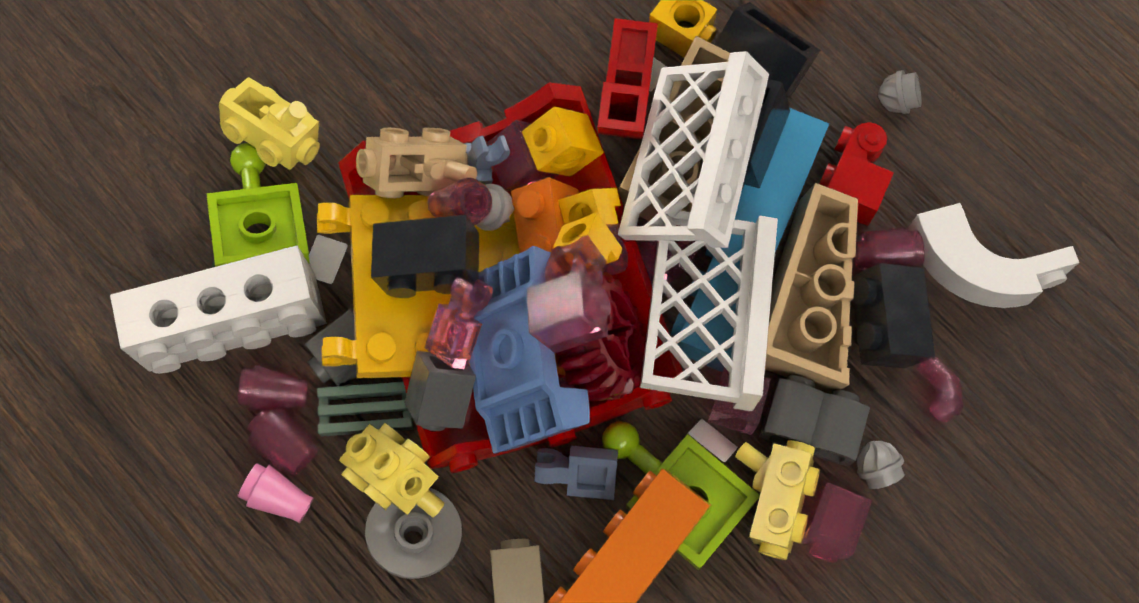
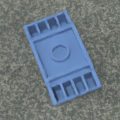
(514, 371)

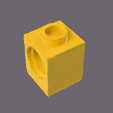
(678, 38)
(562, 141)

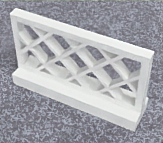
(723, 152)
(749, 321)

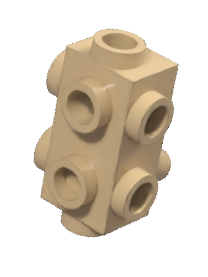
(415, 162)

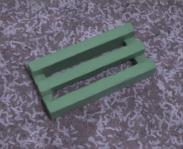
(326, 410)

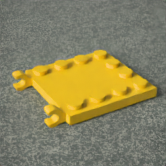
(386, 326)

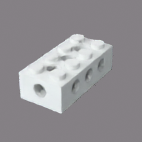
(218, 310)

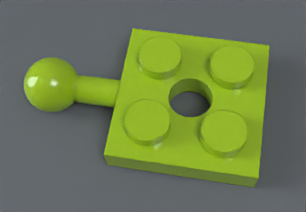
(238, 209)
(700, 471)

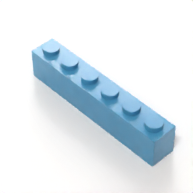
(774, 199)

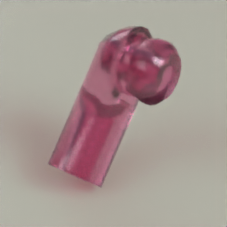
(947, 389)

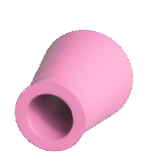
(273, 493)

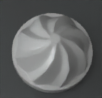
(900, 92)
(500, 210)
(880, 464)

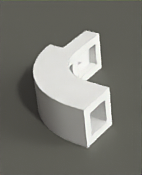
(976, 273)

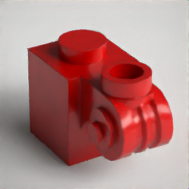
(855, 171)

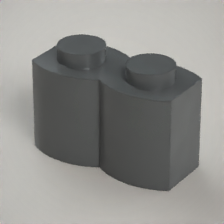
(820, 419)

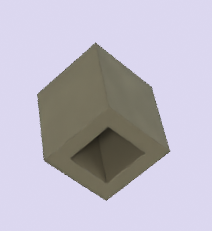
(517, 572)

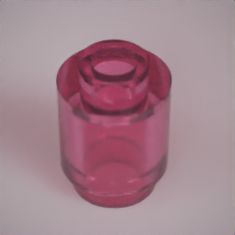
(890, 246)
(282, 440)

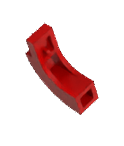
(628, 79)

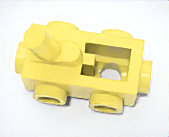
(269, 123)
(390, 470)
(783, 483)

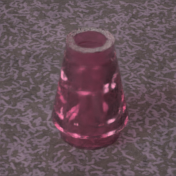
(462, 198)
(271, 389)

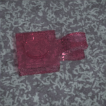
(454, 326)

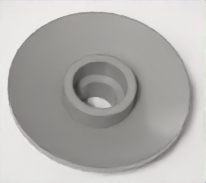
(400, 558)

